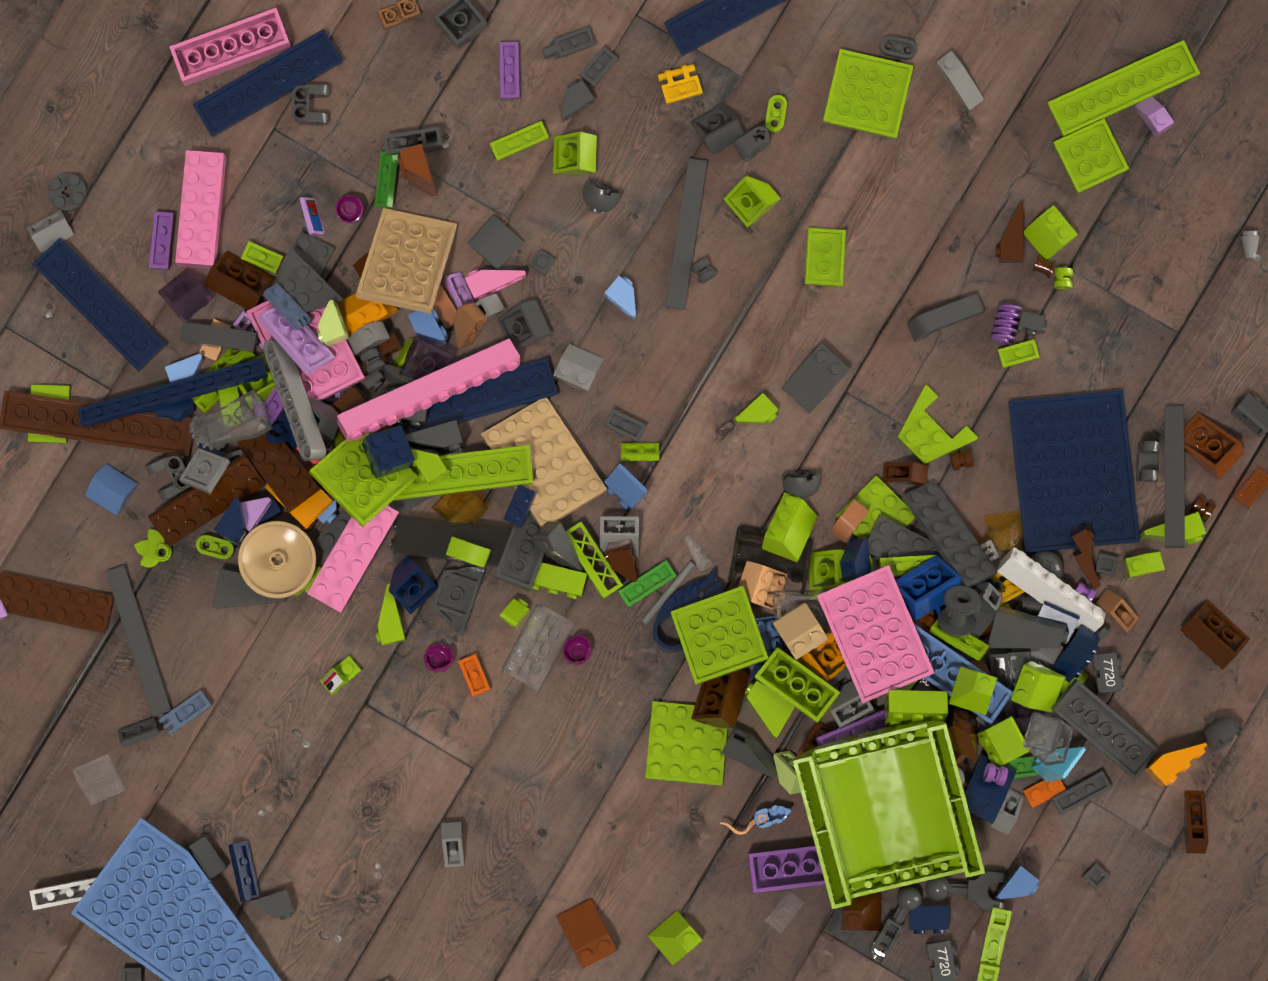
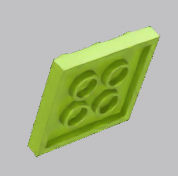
(1090, 156)
(879, 501)

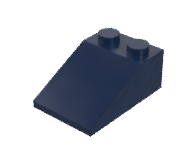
(986, 798)

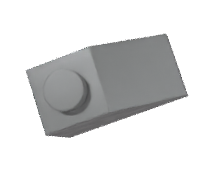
(490, 306)
(1009, 812)
(452, 844)

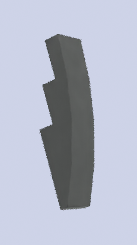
(218, 337)

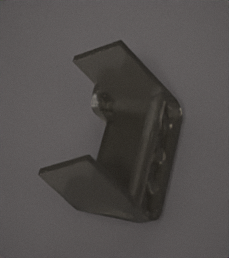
(749, 548)

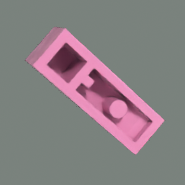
(487, 282)

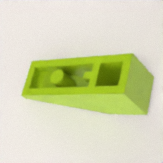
(389, 622)

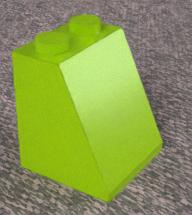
(768, 707)

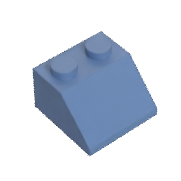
(625, 487)
(1018, 884)

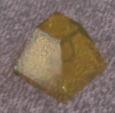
(460, 508)
(1004, 531)

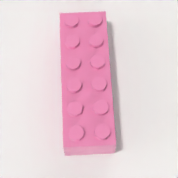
(230, 47)
(200, 209)
(350, 559)

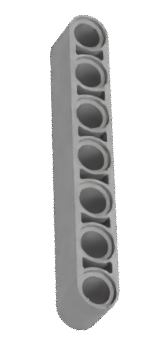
(295, 402)

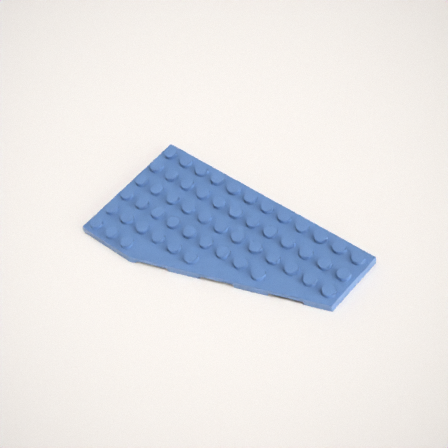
(169, 914)

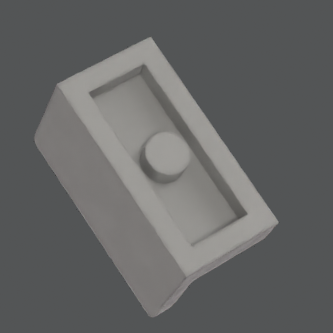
(49, 230)

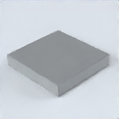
(204, 470)

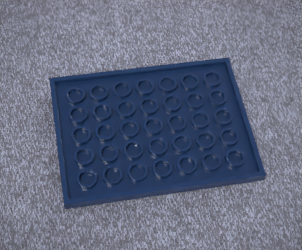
(1073, 470)

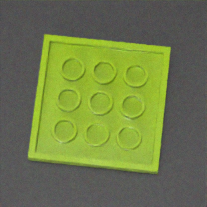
(868, 94)
(351, 482)
(719, 635)
(683, 747)

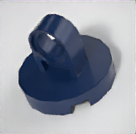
(284, 430)

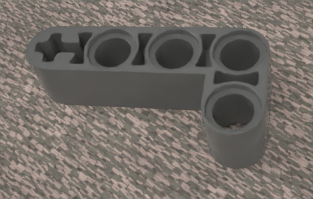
(945, 316)

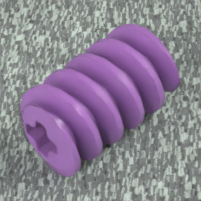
(1005, 322)

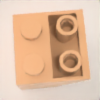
(761, 582)

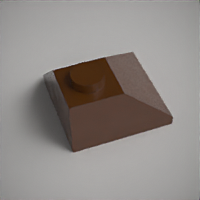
(863, 913)

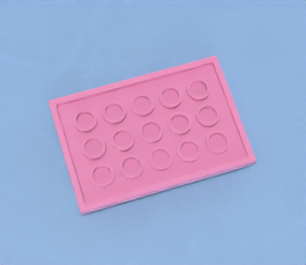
(328, 379)
(875, 634)

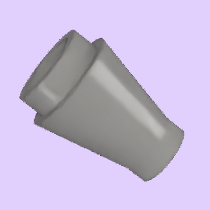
(1250, 243)

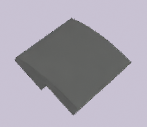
(495, 242)
(1008, 666)

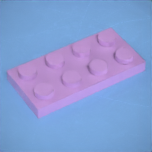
(300, 344)

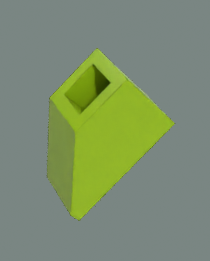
(430, 465)

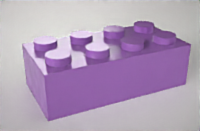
(785, 869)

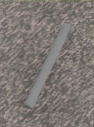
(668, 592)

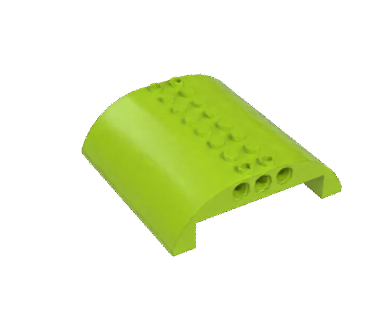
(887, 810)

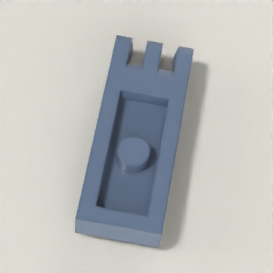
(287, 306)
(185, 712)

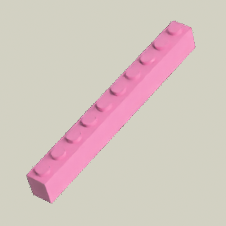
(428, 390)

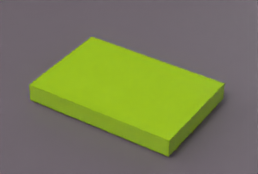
(825, 257)
(52, 391)

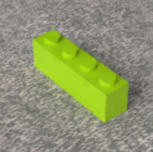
(560, 580)

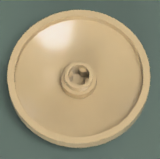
(276, 560)

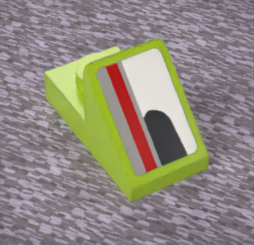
(340, 675)

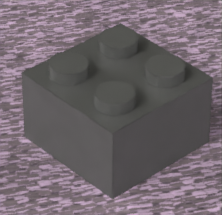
(460, 22)

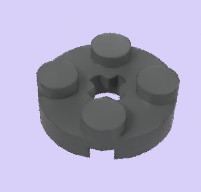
(58, 186)

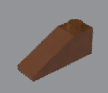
(1011, 244)
(1195, 822)

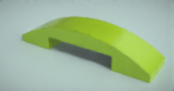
(993, 944)

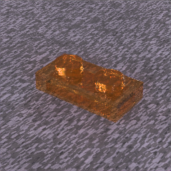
(1252, 488)

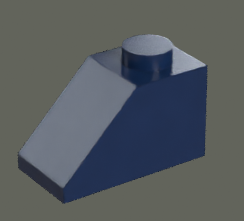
(855, 560)

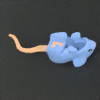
(765, 818)

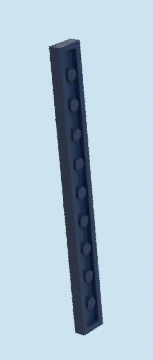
(172, 392)

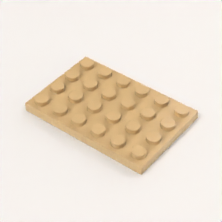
(406, 260)
(559, 466)

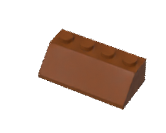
(415, 169)

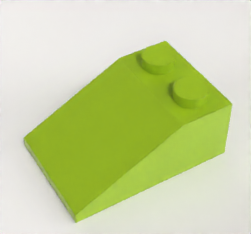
(1193, 530)

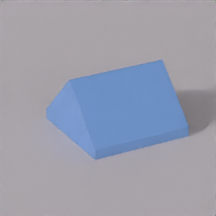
(110, 489)

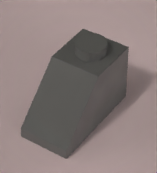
(576, 100)
(276, 905)

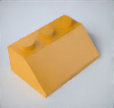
(360, 312)

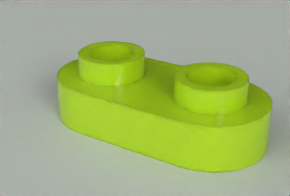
(775, 114)
(215, 547)

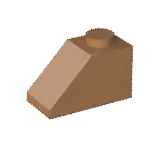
(468, 324)
(1117, 610)

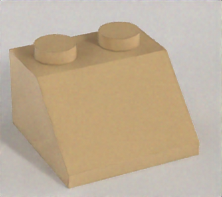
(800, 630)

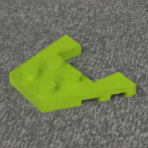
(925, 436)

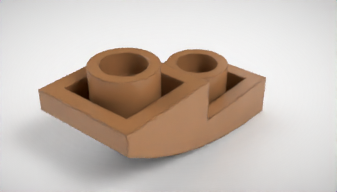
(398, 13)

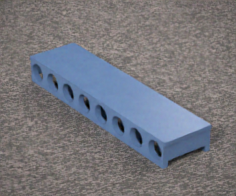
(946, 668)

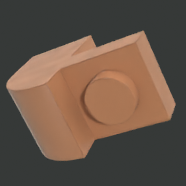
(849, 520)

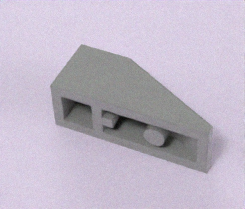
(959, 80)
(367, 338)

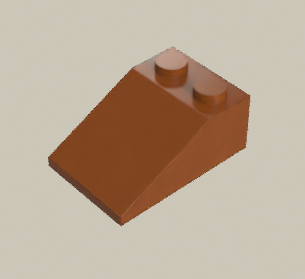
(1211, 446)
(586, 933)

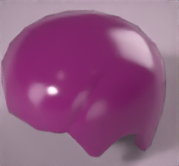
(349, 208)
(577, 650)
(438, 658)

